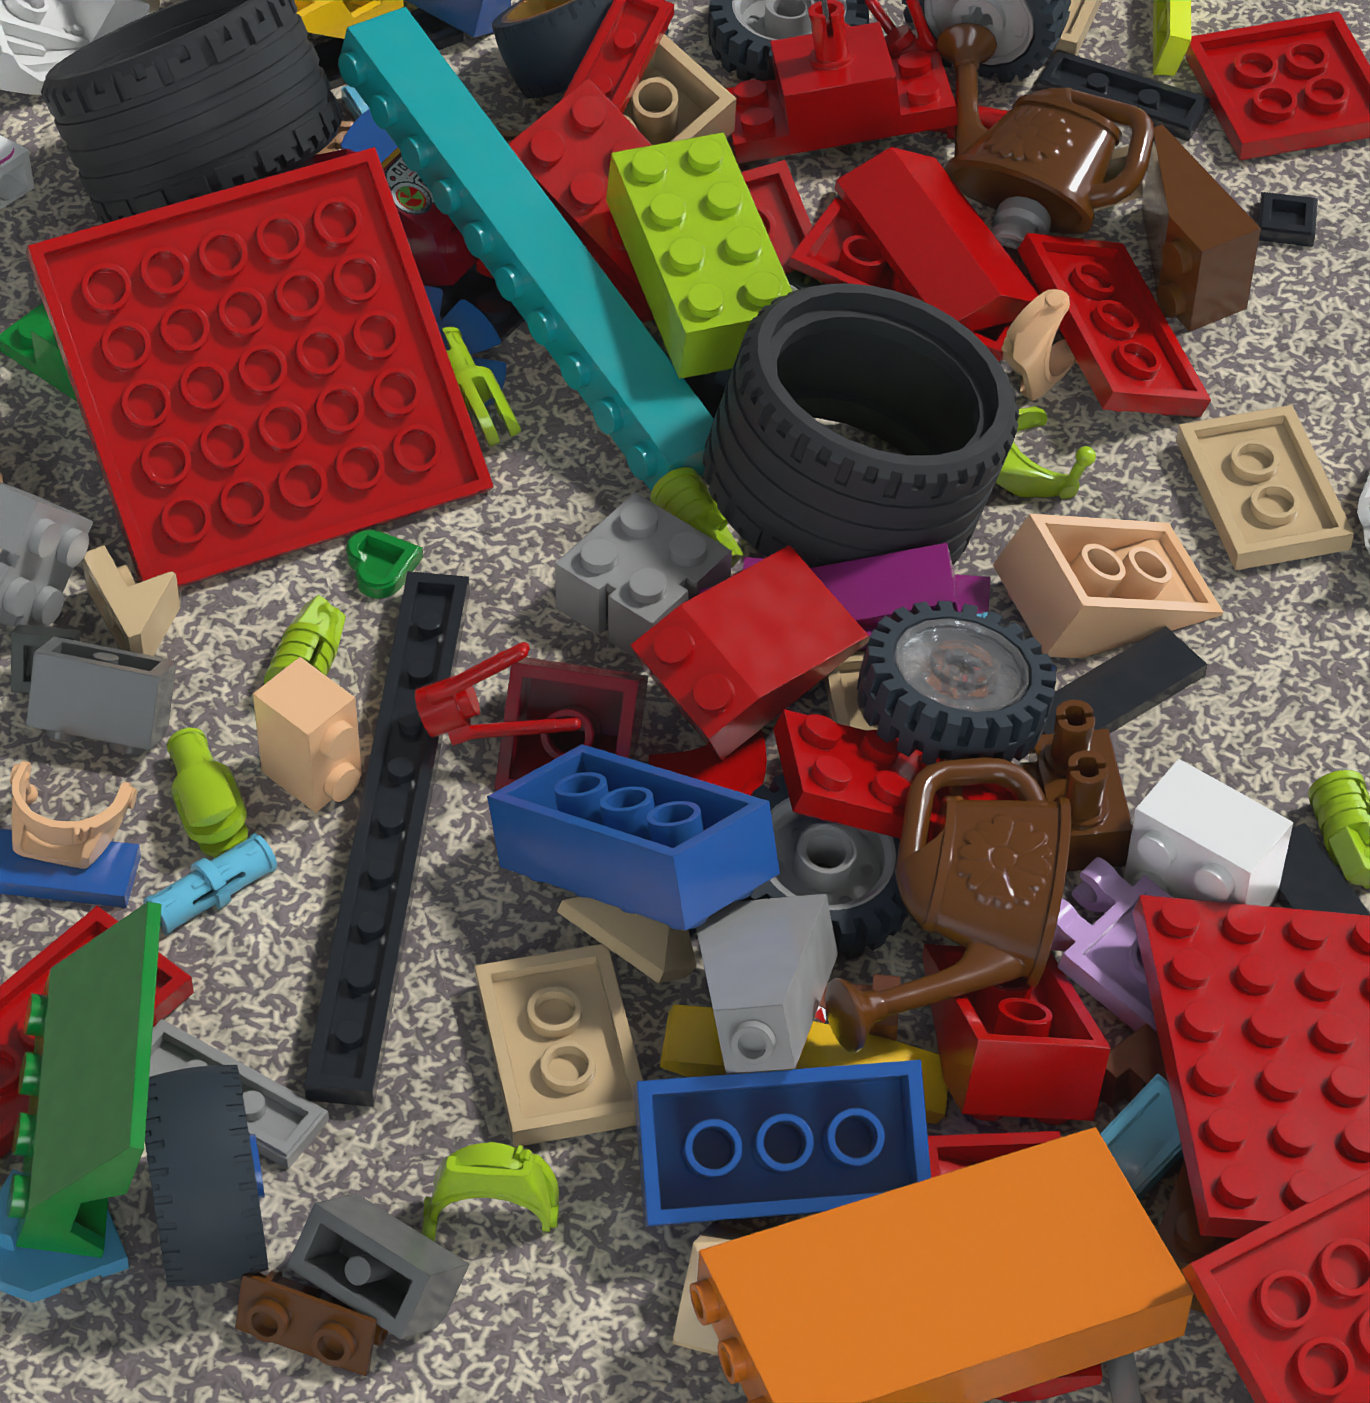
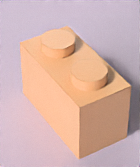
(308, 735)

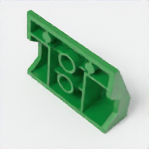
(86, 1087)

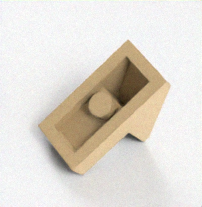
(133, 612)

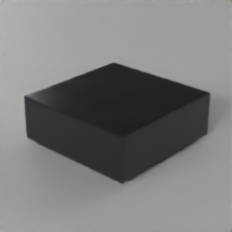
(1287, 219)

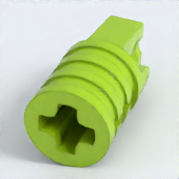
(689, 500)
(312, 636)
(1343, 817)

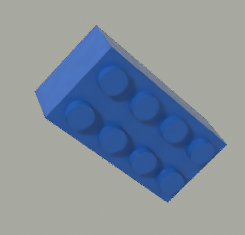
(634, 836)
(778, 1141)

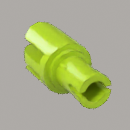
(477, 387)
(206, 794)

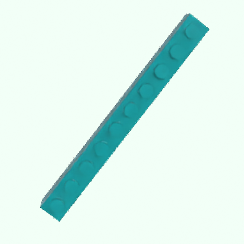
(526, 246)

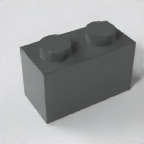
(100, 695)
(377, 1265)

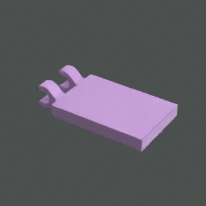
(1107, 954)

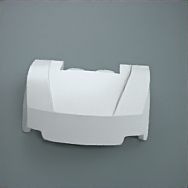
(45, 32)

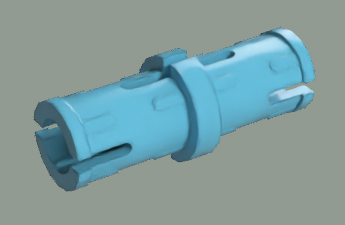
(213, 882)

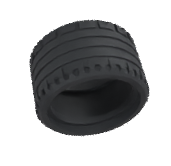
(191, 103)
(884, 369)

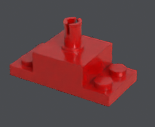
(838, 91)

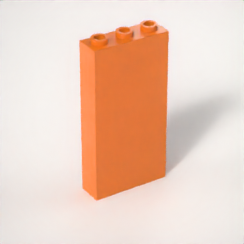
(947, 1285)

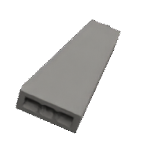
(767, 977)

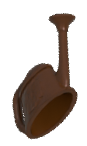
(1046, 147)
(982, 881)

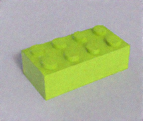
(694, 247)

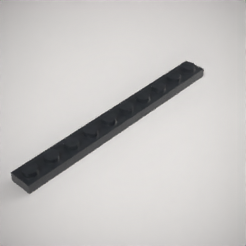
(385, 849)

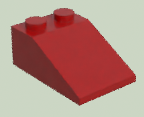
(748, 648)
(1019, 1046)

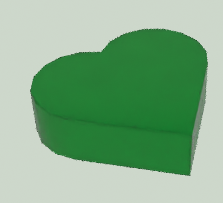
(381, 562)

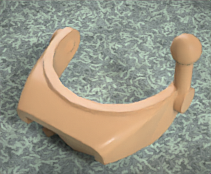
(1030, 347)
(62, 842)

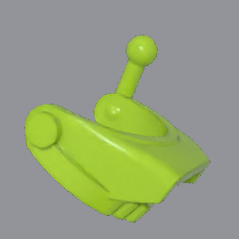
(1029, 479)
(494, 1173)

